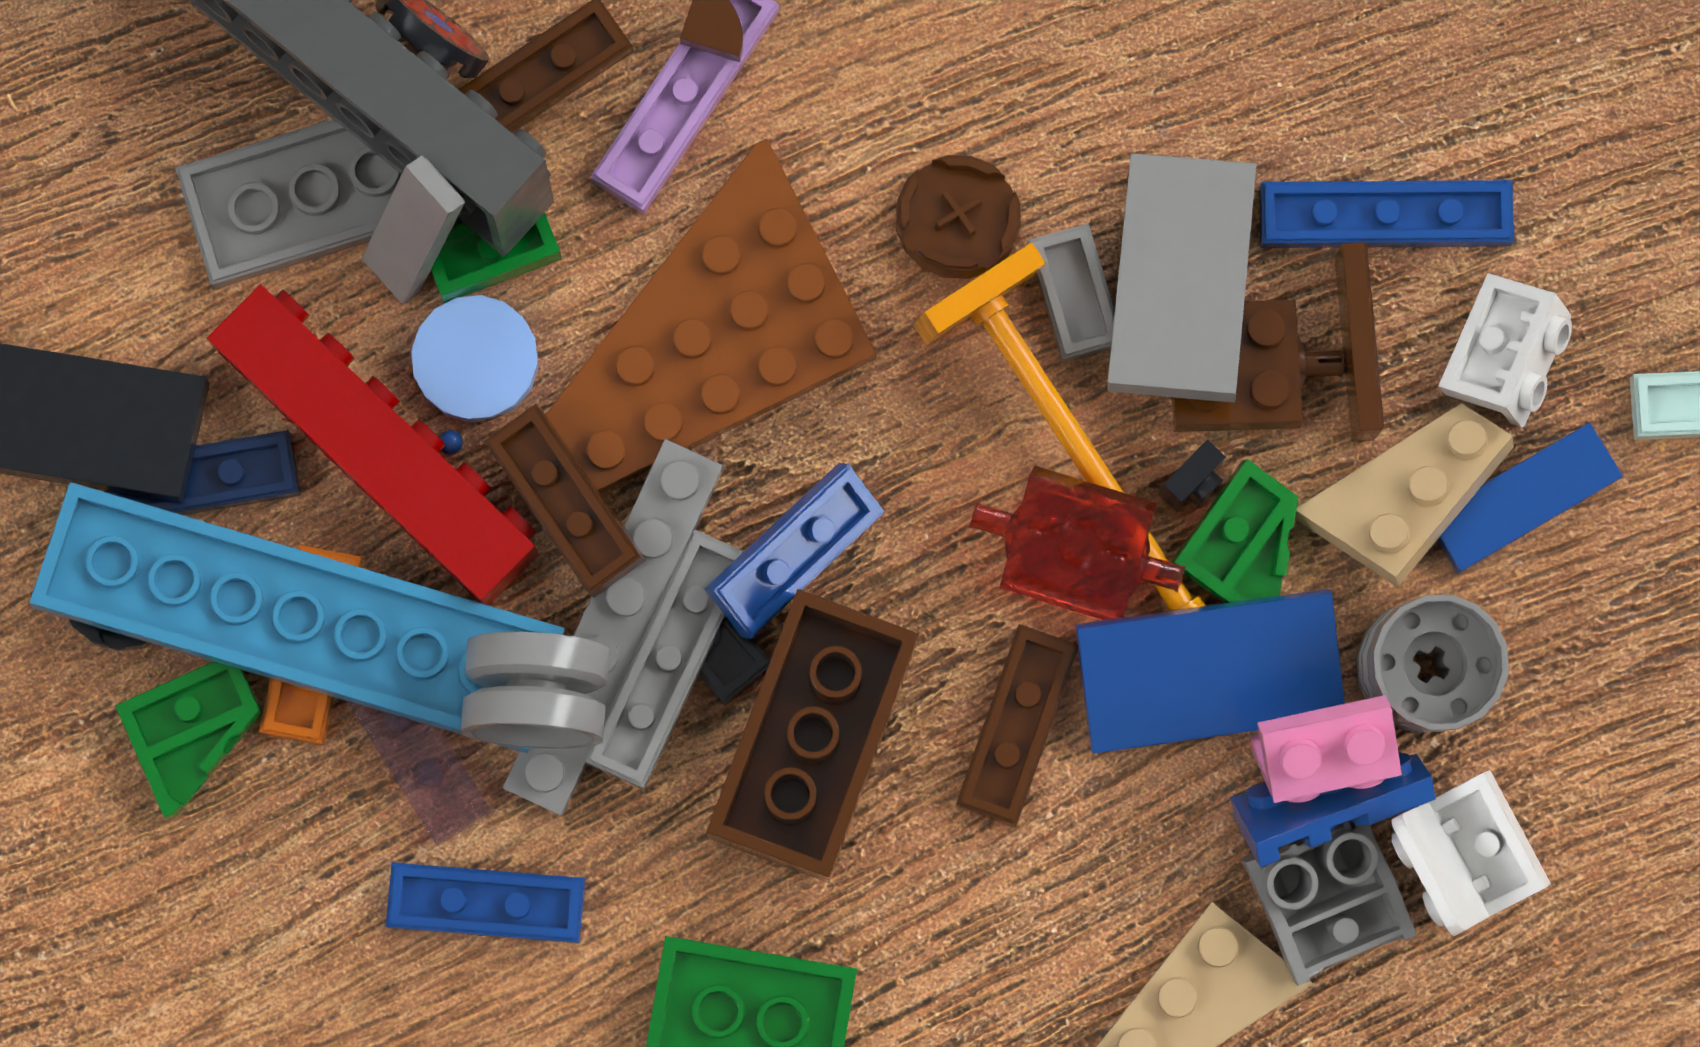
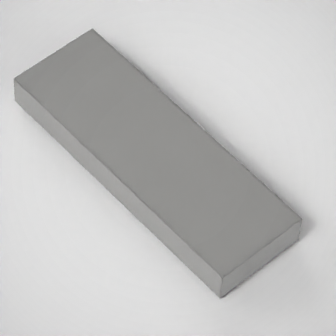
(413, 229)

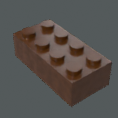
(812, 735)

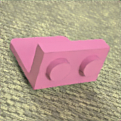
(1327, 750)

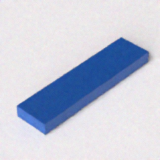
(1386, 213)

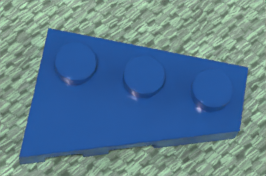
(1273, 825)

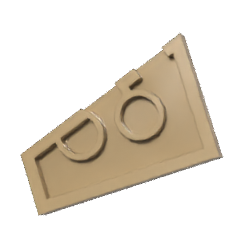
(1409, 494)
(1205, 989)

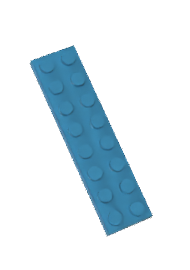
(265, 607)

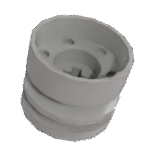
(1466, 652)

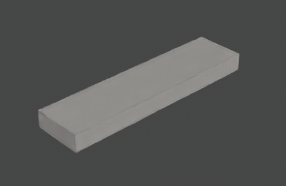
(664, 665)

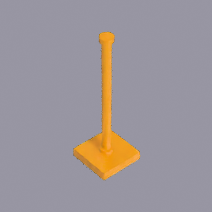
(985, 305)

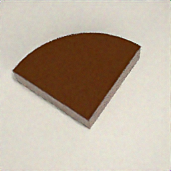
(714, 28)

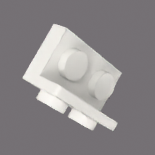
(1508, 348)

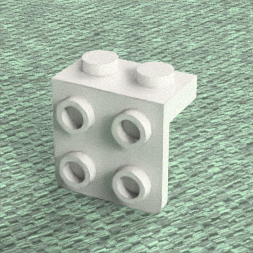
(1468, 854)

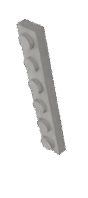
(620, 615)

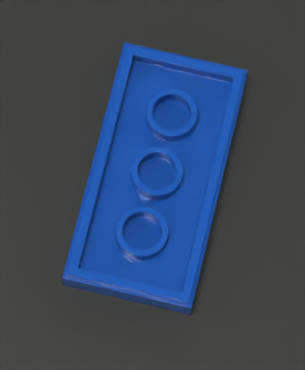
(1208, 669)

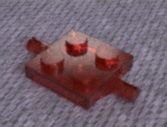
(1077, 545)

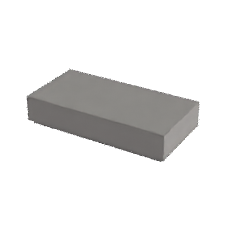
(1075, 293)

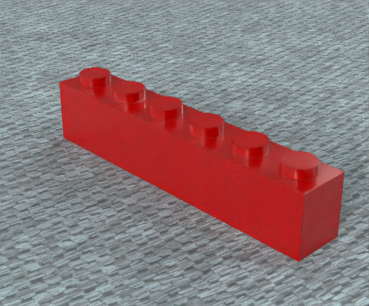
(374, 445)

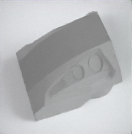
(1330, 911)

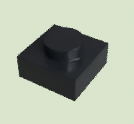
(1195, 478)

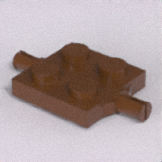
(1268, 375)

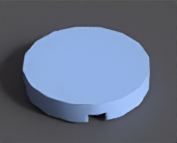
(475, 358)

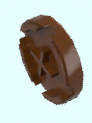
(958, 217)

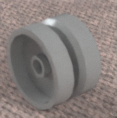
(535, 690)

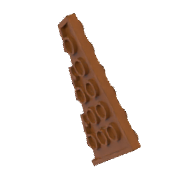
(717, 335)

